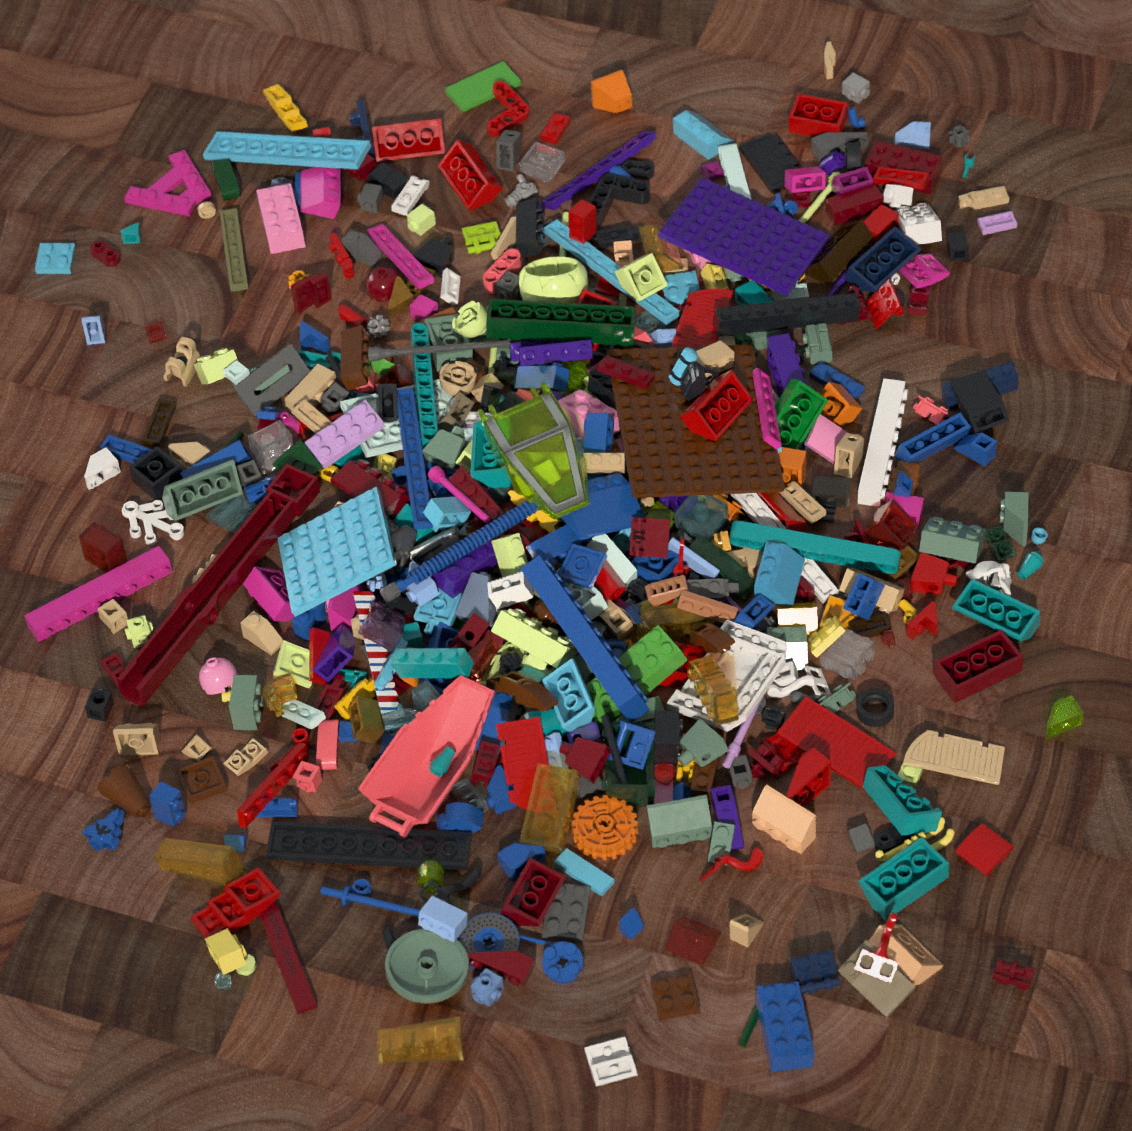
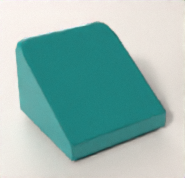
(131, 234)

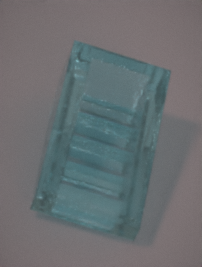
(479, 800)

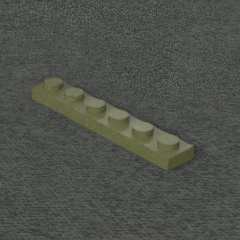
(233, 250)

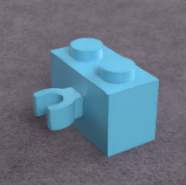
(446, 512)

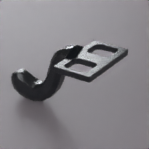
(444, 892)

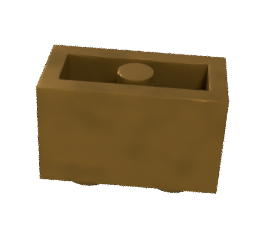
(365, 719)

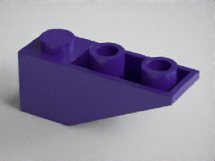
(726, 812)

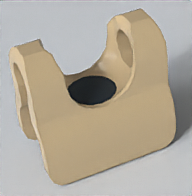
(182, 363)

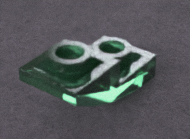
(999, 544)

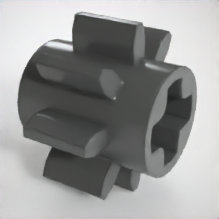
(959, 136)

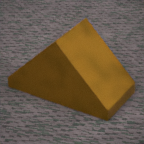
(400, 298)

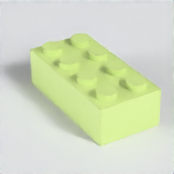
(534, 637)

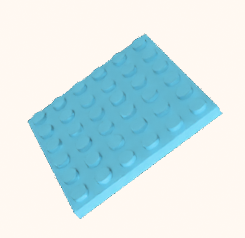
(336, 551)

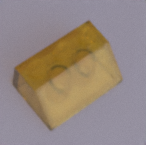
(664, 252)

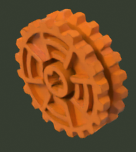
(604, 827)

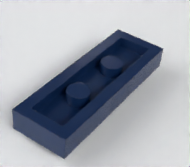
(629, 610)

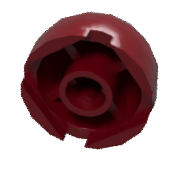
(381, 283)

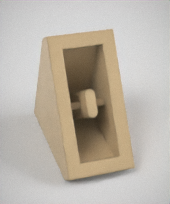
(744, 929)

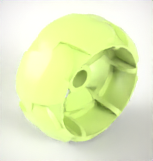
(553, 280)

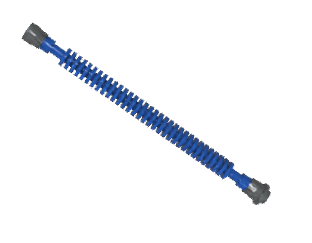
(460, 549)

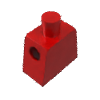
(931, 575)

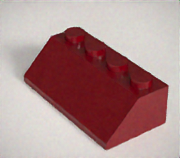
(360, 477)

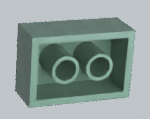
(952, 540)

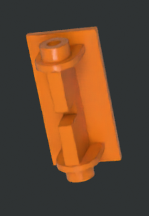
(733, 507)

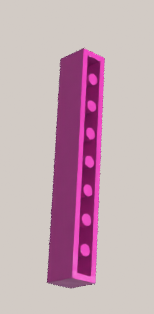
(89, 597)

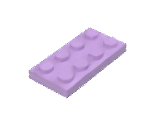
(345, 434)

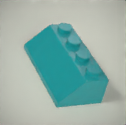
(483, 462)
(998, 610)
(904, 878)

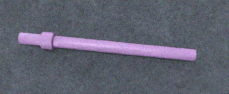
(734, 748)

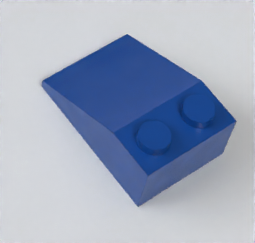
(497, 714)

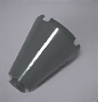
(402, 542)

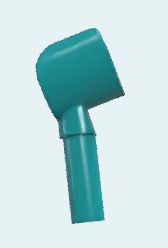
(968, 163)

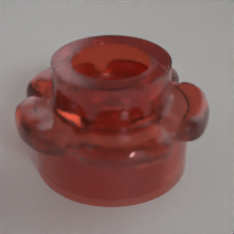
(888, 637)

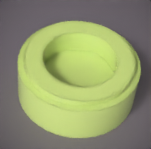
(250, 966)

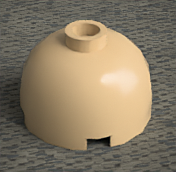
(453, 378)

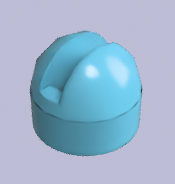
(1041, 536)

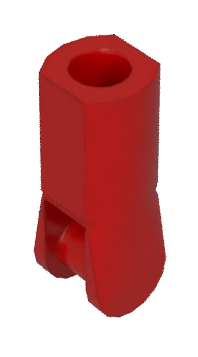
(352, 317)

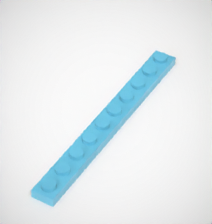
(605, 267)

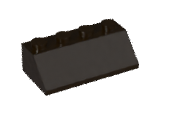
(839, 251)

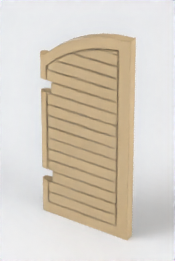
(956, 757)

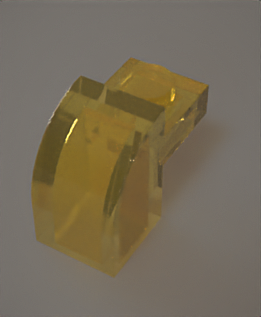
(279, 691)

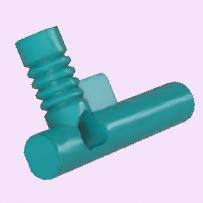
(352, 676)

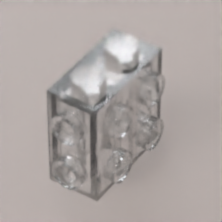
(848, 655)

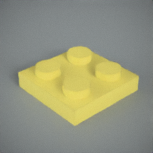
(821, 640)

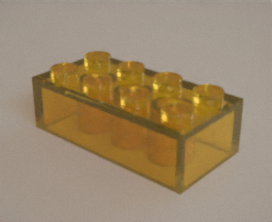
(550, 807)

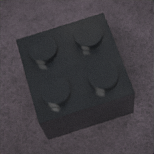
(155, 472)
(667, 737)

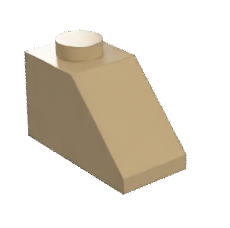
(188, 453)
(261, 633)

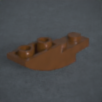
(710, 638)
(525, 689)

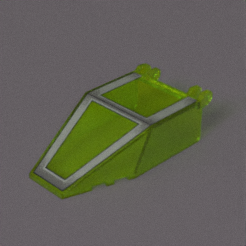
(539, 453)

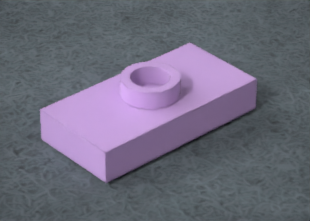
(997, 223)

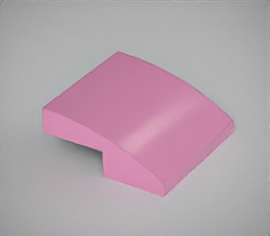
(824, 438)

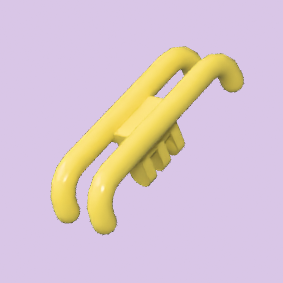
(883, 857)

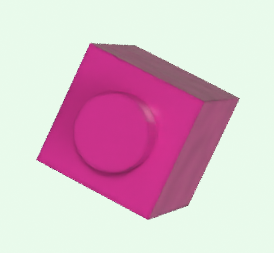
(423, 307)

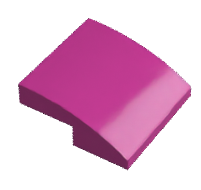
(924, 271)

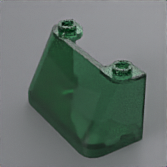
(641, 782)

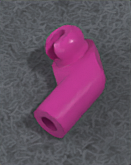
(290, 421)

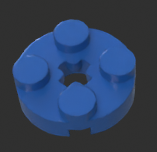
(571, 970)

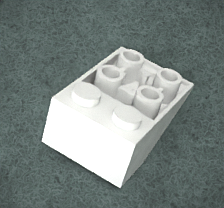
(919, 223)

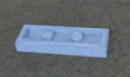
(694, 561)

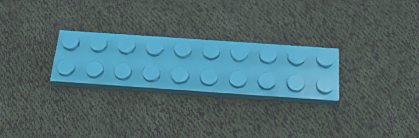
(287, 150)

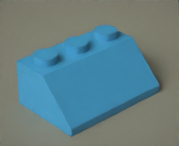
(779, 574)

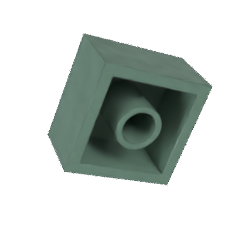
(246, 702)

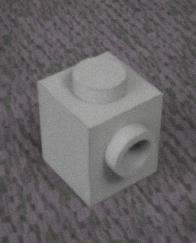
(855, 88)

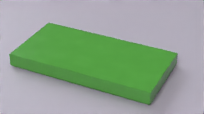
(479, 86)

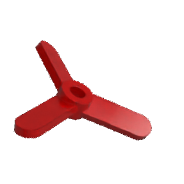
(679, 568)

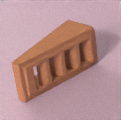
(655, 590)

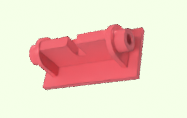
(926, 407)

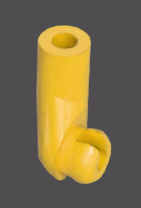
(910, 611)

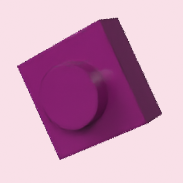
(712, 170)

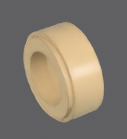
(206, 210)

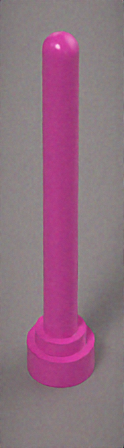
(437, 475)

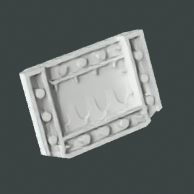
(748, 665)

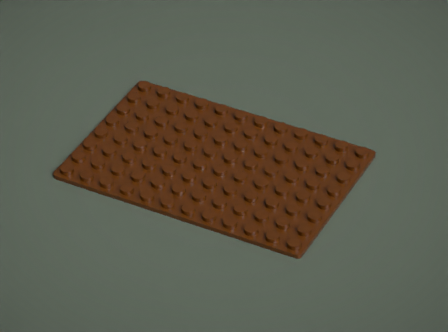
(669, 458)

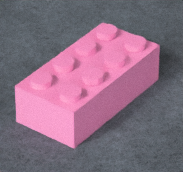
(280, 218)

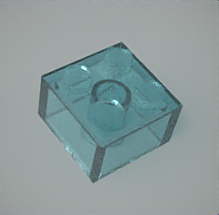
(701, 516)

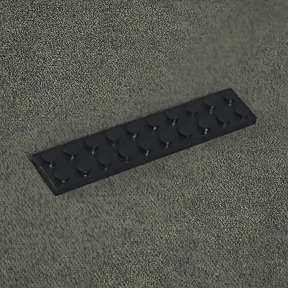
(367, 845)

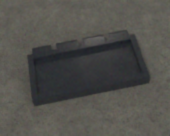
(769, 160)

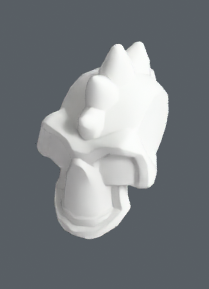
(992, 575)

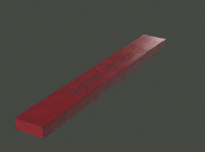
(287, 959)

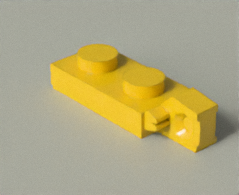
(362, 689)

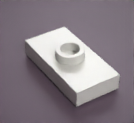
(450, 287)

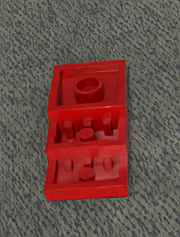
(238, 905)

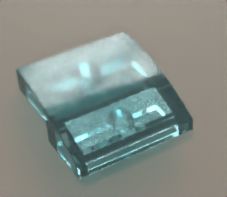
(231, 513)

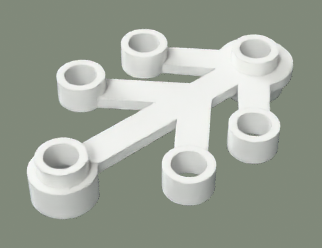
(133, 511)

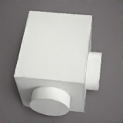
(898, 195)

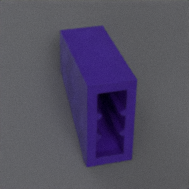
(336, 653)

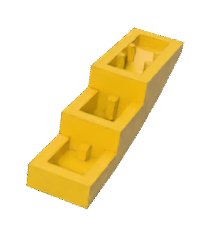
(285, 108)

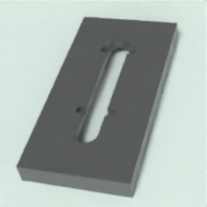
(246, 387)

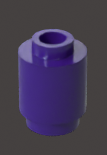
(833, 163)

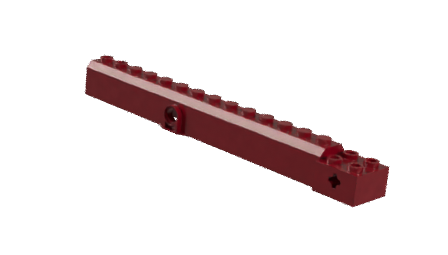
(201, 602)

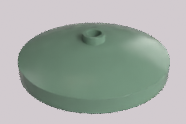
(426, 966)

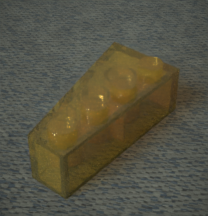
(714, 690)

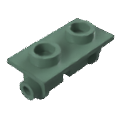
(840, 695)

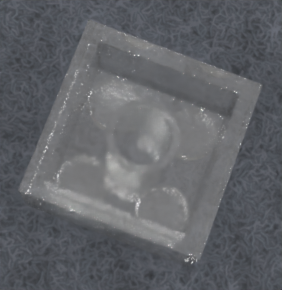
(269, 445)

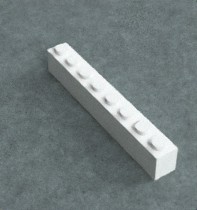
(881, 443)

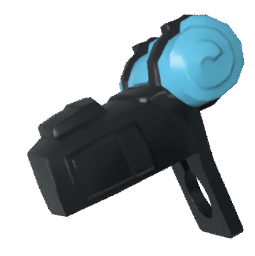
(690, 374)

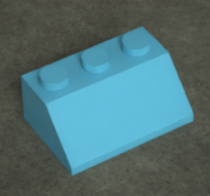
(700, 133)
(574, 702)

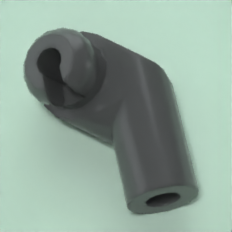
(796, 697)

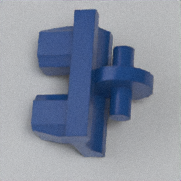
(789, 207)
(257, 491)

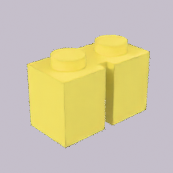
(226, 951)

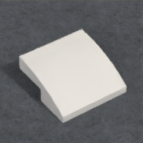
(610, 1061)

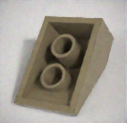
(880, 993)

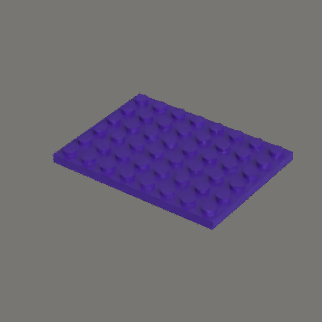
(744, 236)

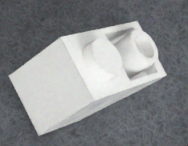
(101, 468)

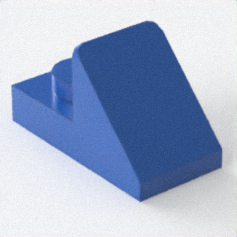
(312, 337)

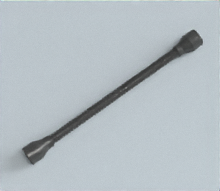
(378, 353)

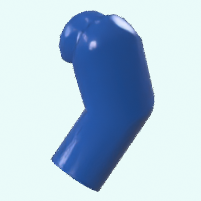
(616, 643)

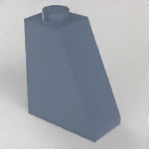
(476, 600)

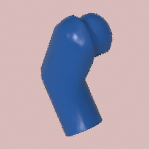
(854, 121)

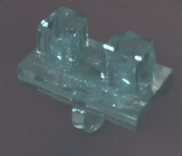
(397, 718)

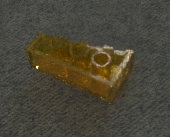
(672, 620)
(200, 861)
(422, 1042)

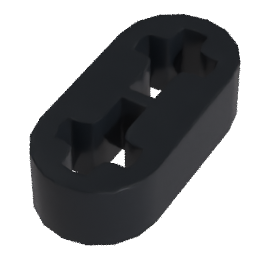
(639, 168)

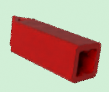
(609, 582)

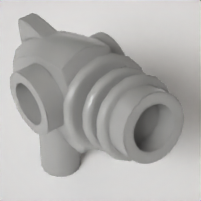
(522, 192)

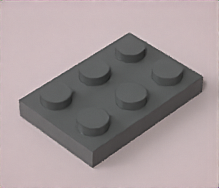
(567, 914)

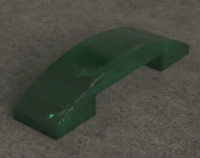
(727, 566)

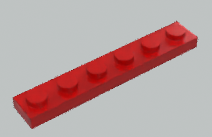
(271, 785)

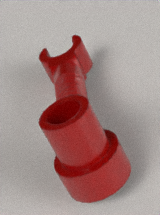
(299, 735)

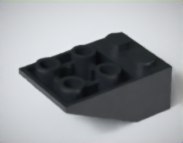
(979, 402)

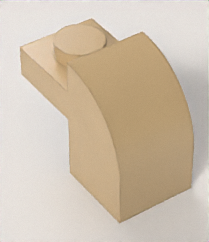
(748, 558)

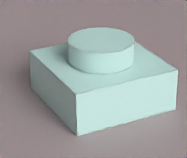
(236, 372)

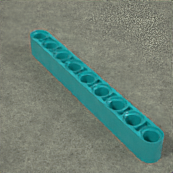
(423, 385)
(817, 547)

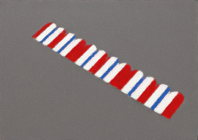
(376, 655)

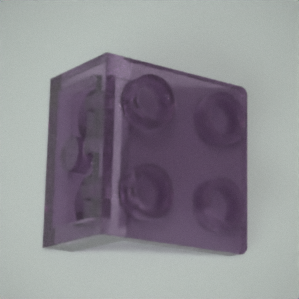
(383, 626)

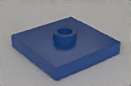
(582, 566)

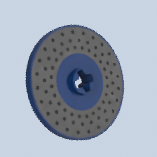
(487, 927)

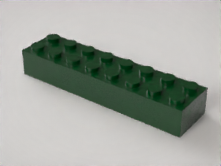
(560, 322)

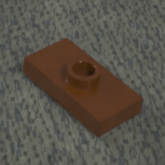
(470, 527)

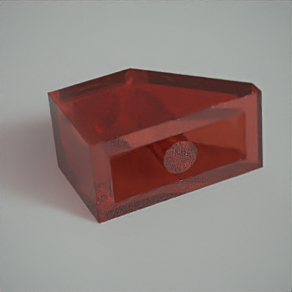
(397, 375)

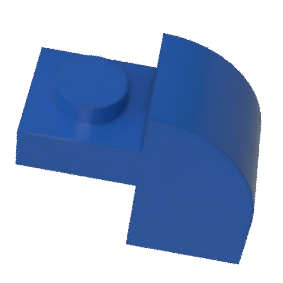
(461, 817)

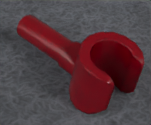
(964, 565)

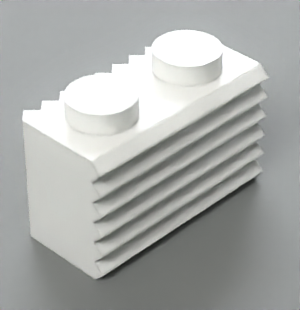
(510, 590)

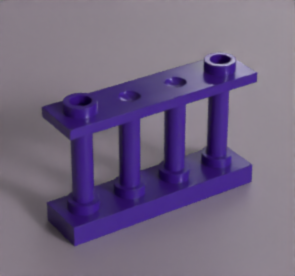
(549, 352)

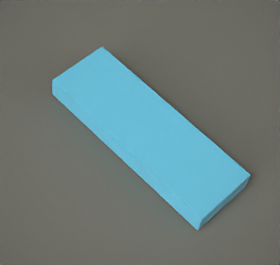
(584, 872)

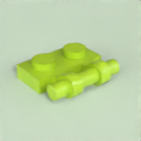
(481, 233)

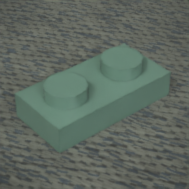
(721, 840)

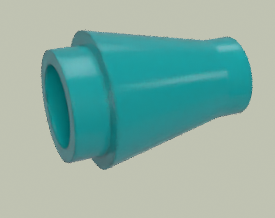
(1030, 565)
(441, 762)

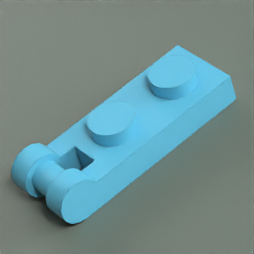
(387, 670)

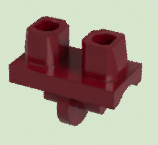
(858, 534)
(759, 756)
(1013, 974)

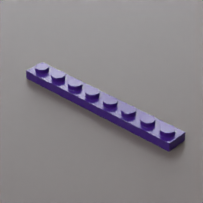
(595, 172)

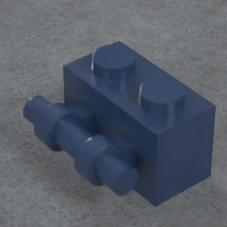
(815, 972)

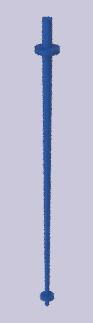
(348, 896)

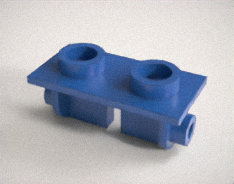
(280, 808)

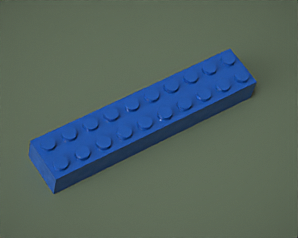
(586, 638)

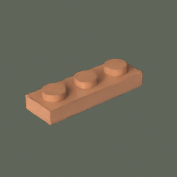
(706, 607)

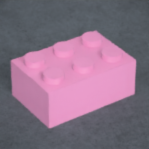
(579, 404)

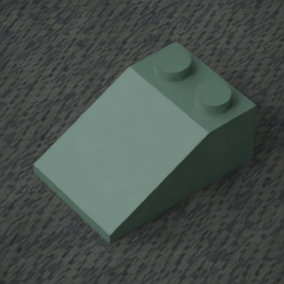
(442, 333)

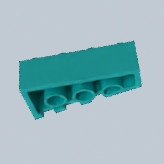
(900, 803)

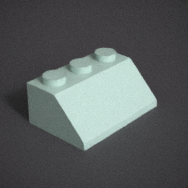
(615, 558)

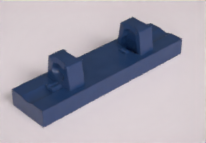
(360, 118)

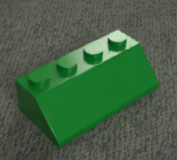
(797, 412)

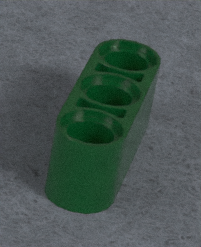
(226, 179)

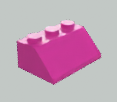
(320, 191)
(271, 592)
(343, 608)

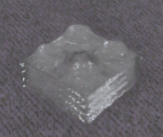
(542, 161)

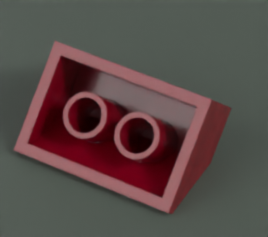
(532, 894)

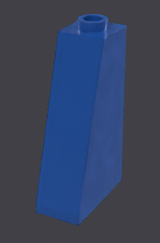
(235, 451)

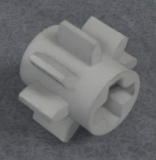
(378, 326)

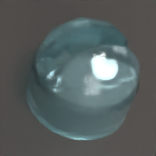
(223, 984)

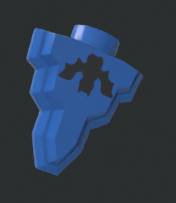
(106, 831)

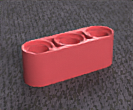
(509, 261)
(328, 745)

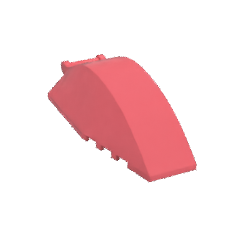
(402, 778)

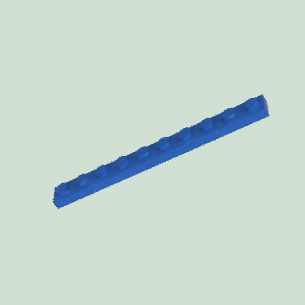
(413, 457)

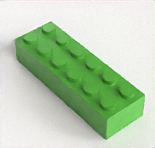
(648, 664)

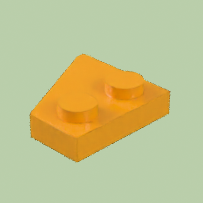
(835, 608)

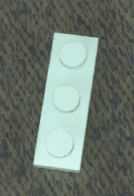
(303, 714)

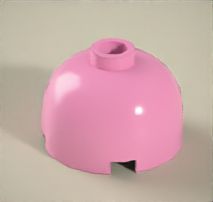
(216, 675)

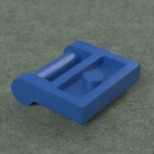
(638, 745)

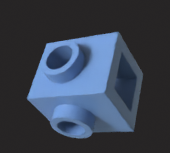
(487, 987)

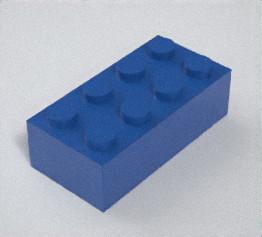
(784, 1026)

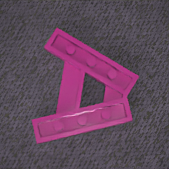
(158, 195)

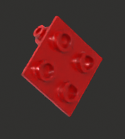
(884, 304)

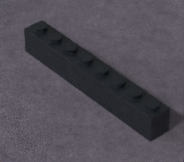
(786, 314)

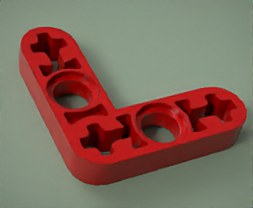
(512, 109)

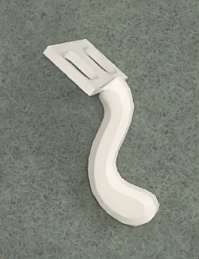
(776, 692)

